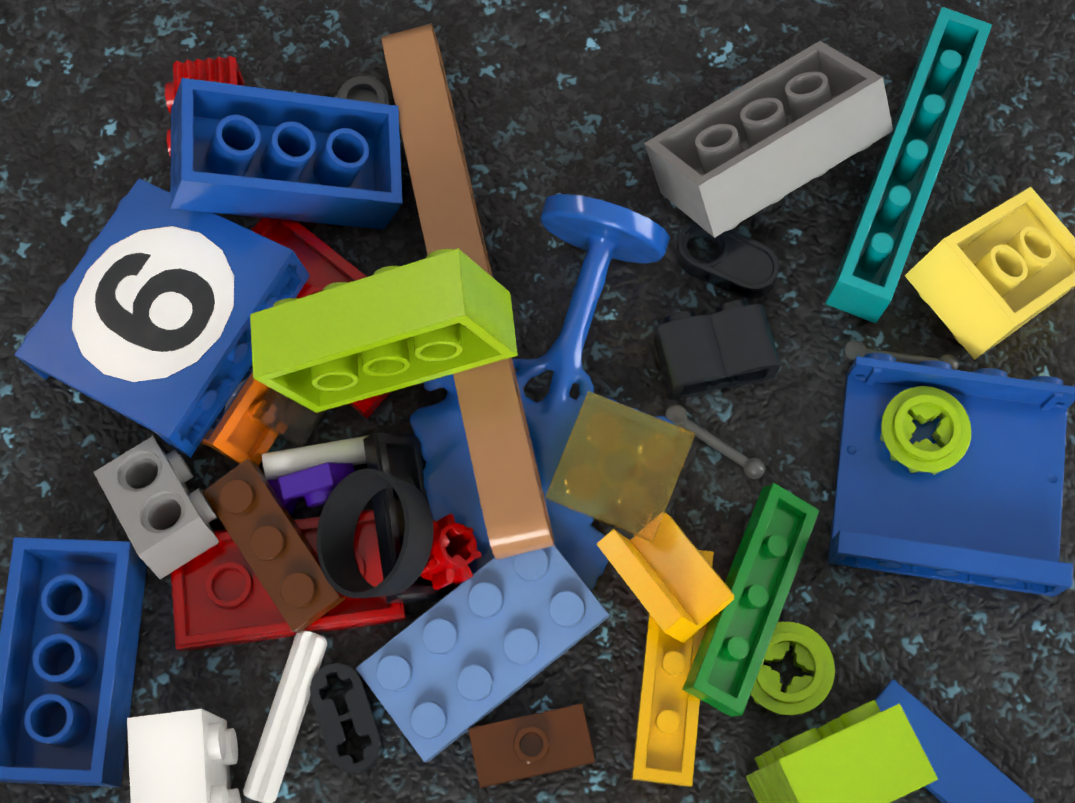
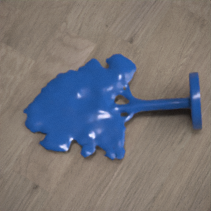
(449, 477)

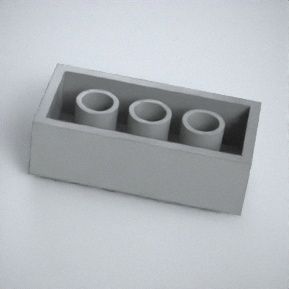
(769, 137)

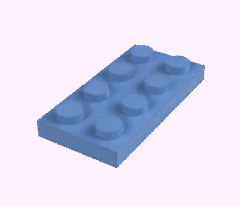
(480, 646)

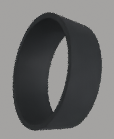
(338, 528)

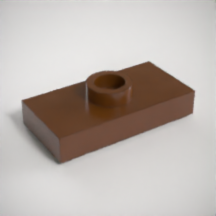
(531, 745)

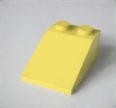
(997, 272)

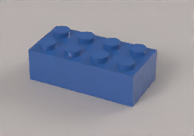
(284, 155)
(68, 660)

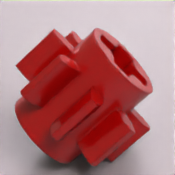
(450, 553)

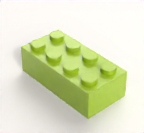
(383, 332)
(848, 760)

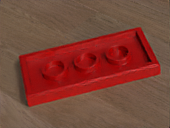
(225, 604)

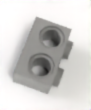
(150, 509)

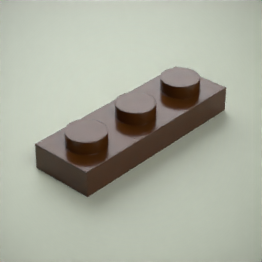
(272, 545)

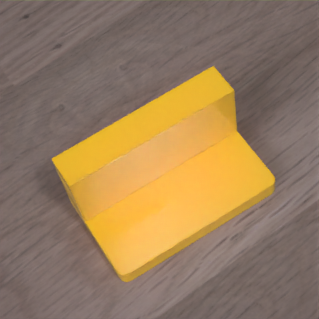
(669, 578)

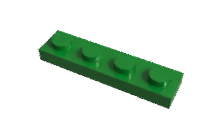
(760, 584)

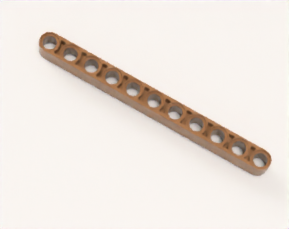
(449, 219)

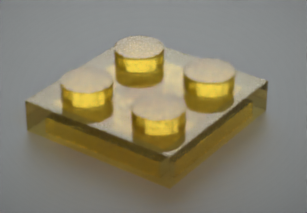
(620, 466)

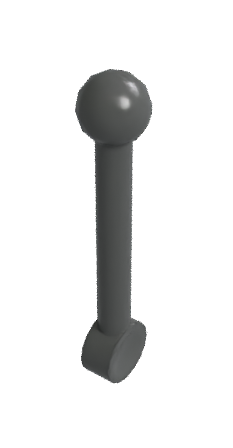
(857, 348)
(752, 467)

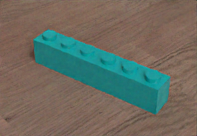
(908, 166)

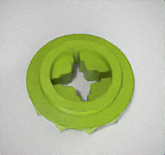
(925, 405)
(810, 655)

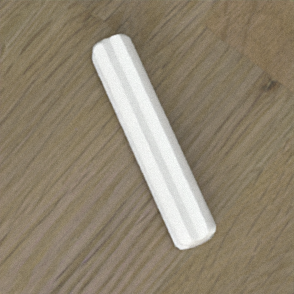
(285, 717)

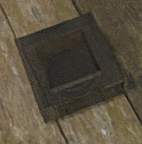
(287, 418)

